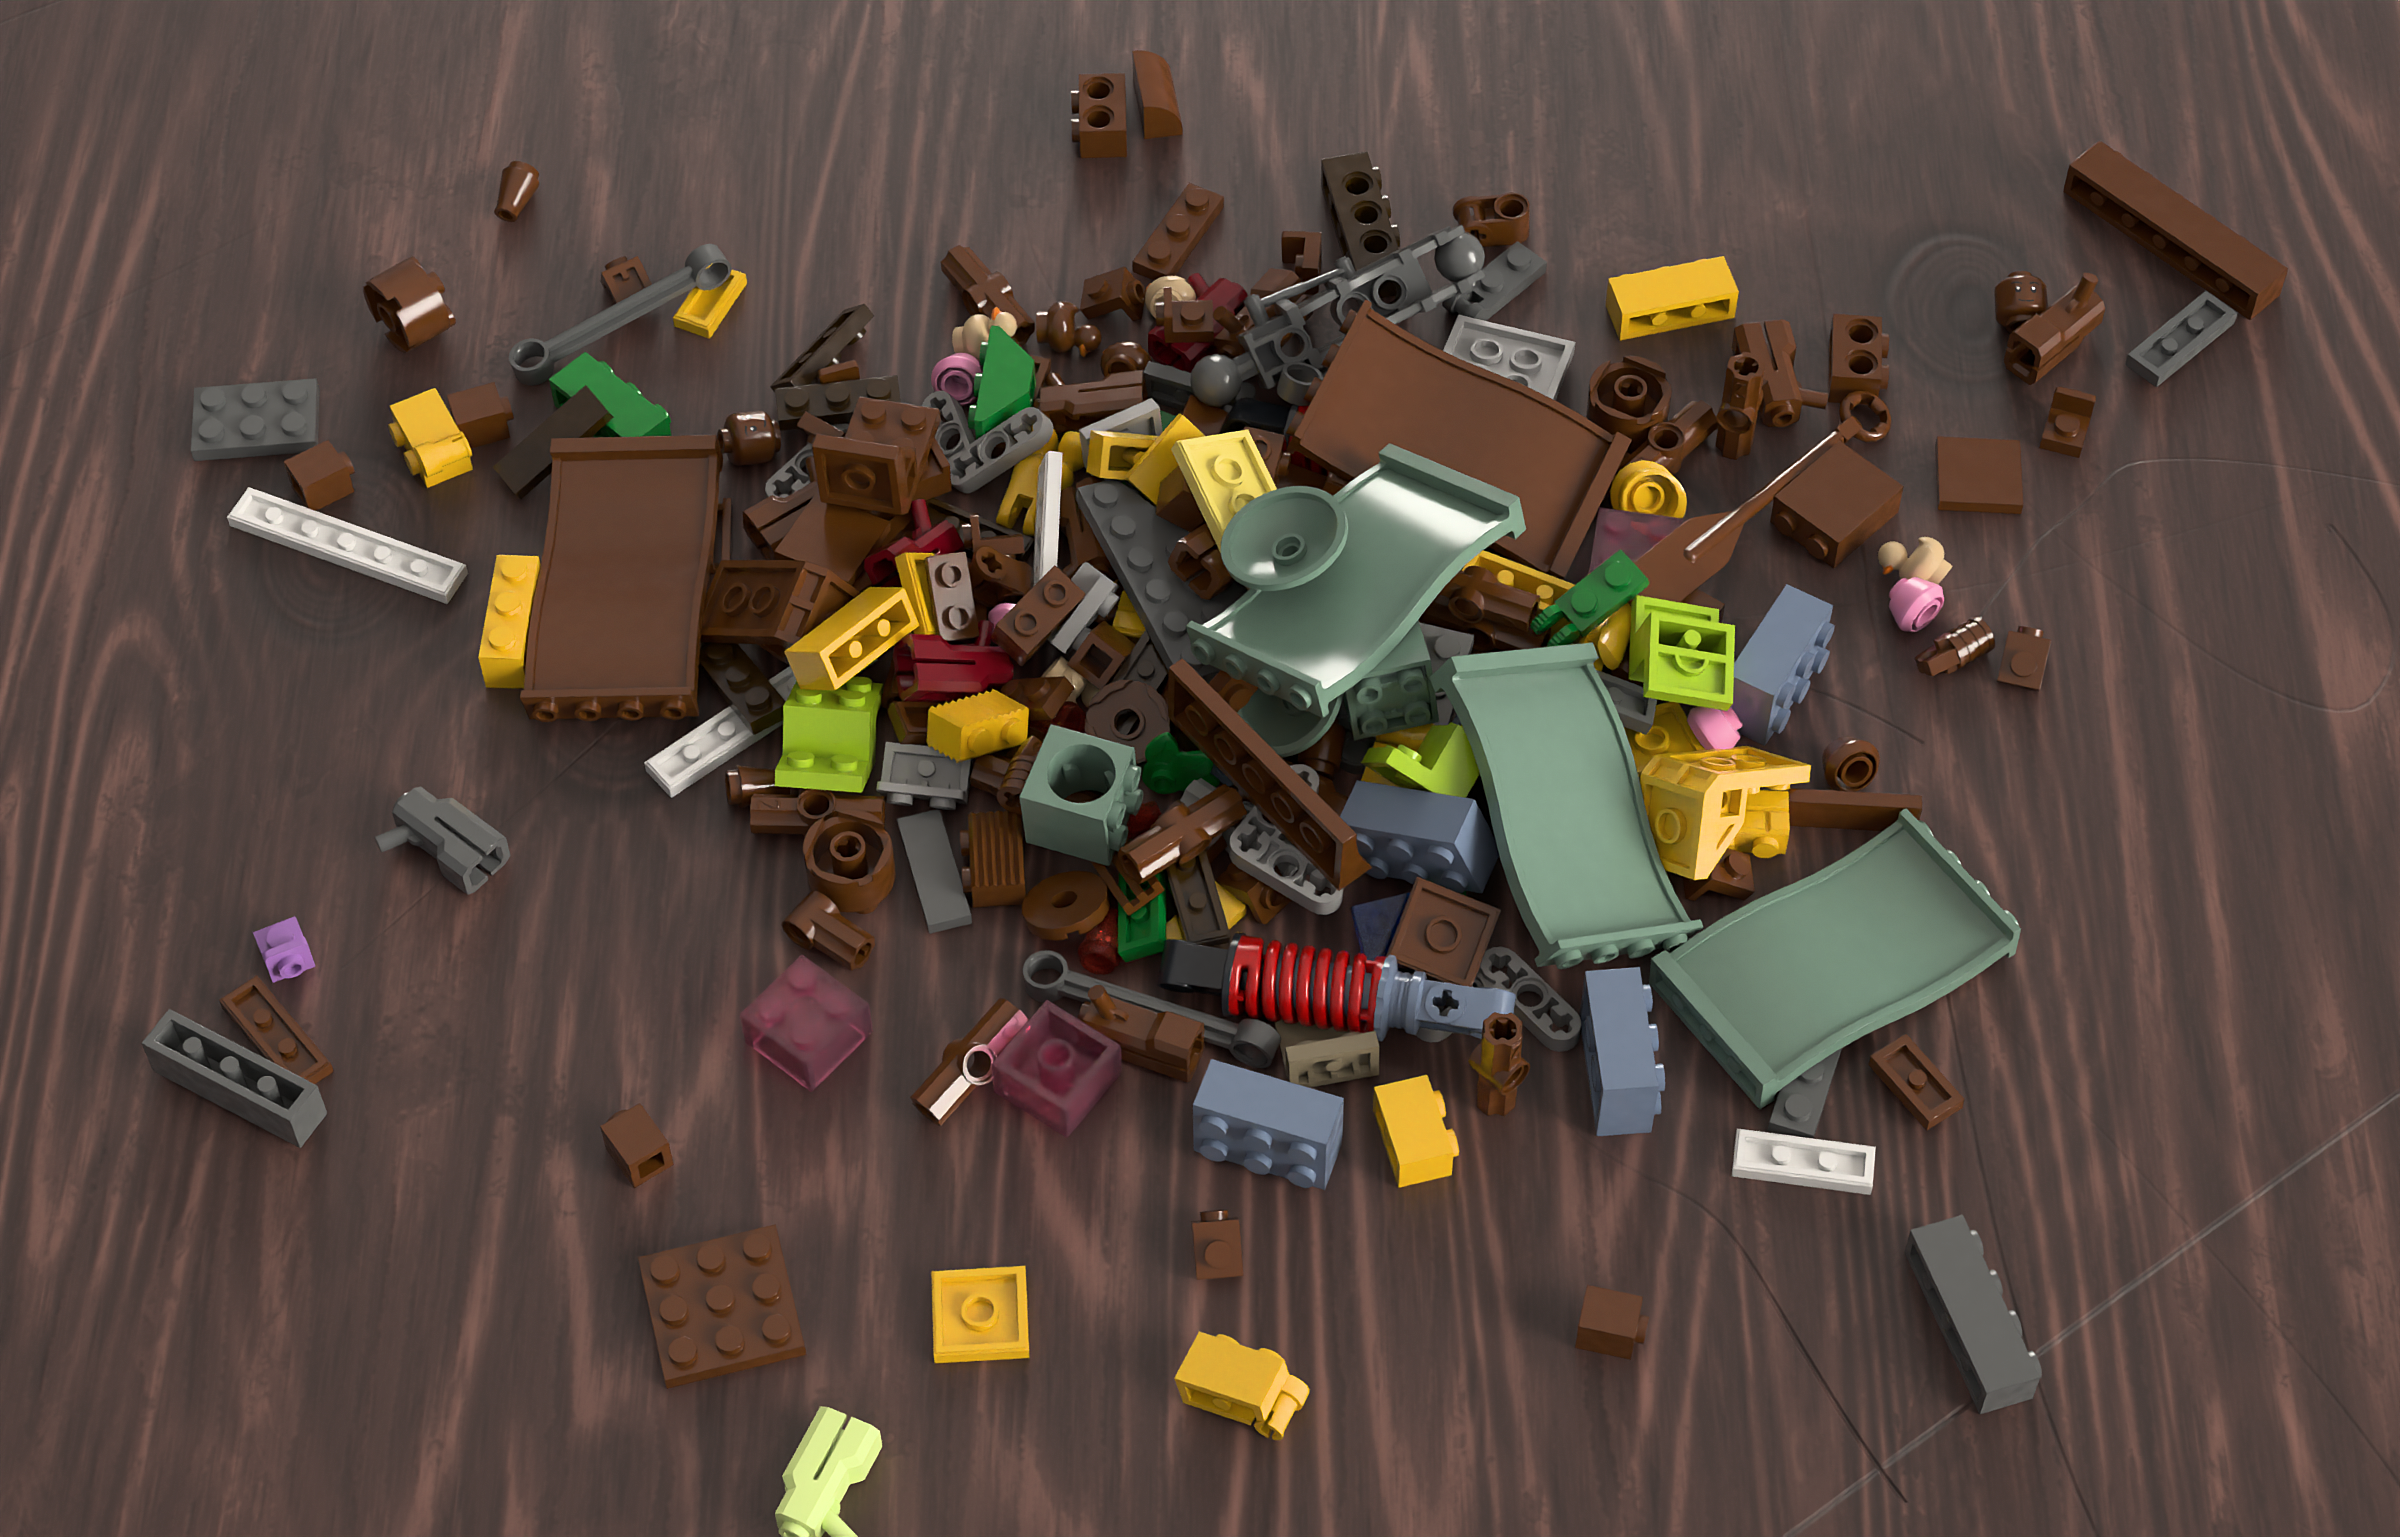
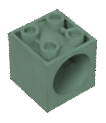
(1395, 692)
(1073, 764)

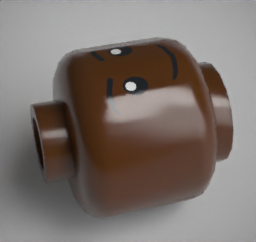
(2019, 299)
(749, 438)

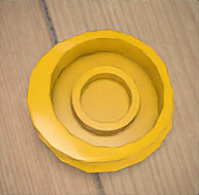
(1648, 490)

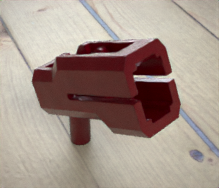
(1223, 294)
(935, 539)
(947, 670)

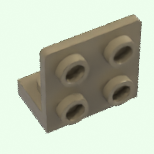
(1326, 1056)

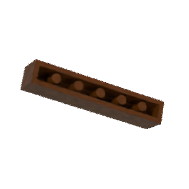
(2175, 230)

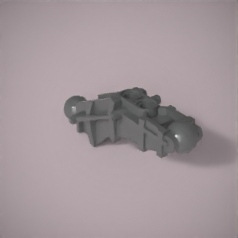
(1457, 258)

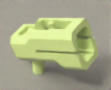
(822, 1472)

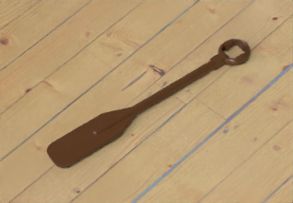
(1706, 542)

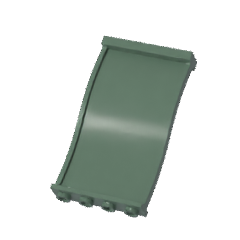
(1405, 541)
(1565, 804)
(1833, 957)

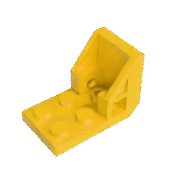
(1701, 799)

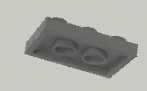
(255, 419)

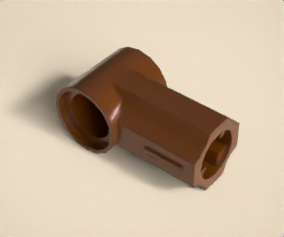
(819, 925)

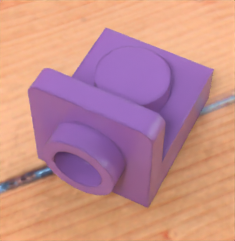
(284, 949)

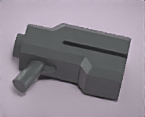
(449, 835)

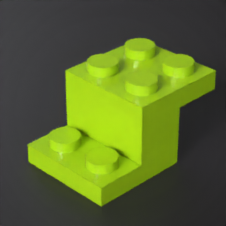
(1681, 653)
(830, 737)
(1439, 766)

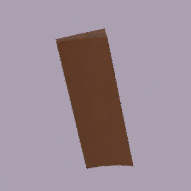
(1263, 777)

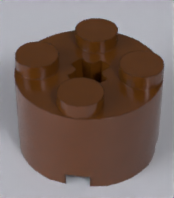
(408, 304)
(1629, 398)
(850, 860)

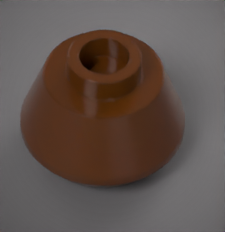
(1850, 763)

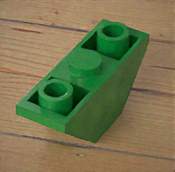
(1004, 385)

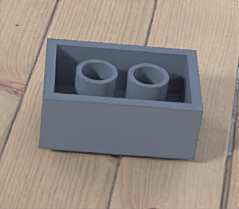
(1779, 662)
(1421, 836)
(1620, 1051)
(1267, 1124)

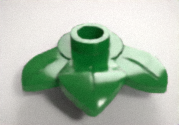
(1174, 770)

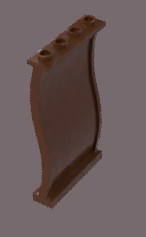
(1417, 397)
(623, 578)

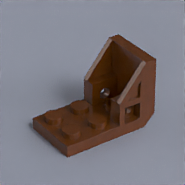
(878, 457)
(771, 602)

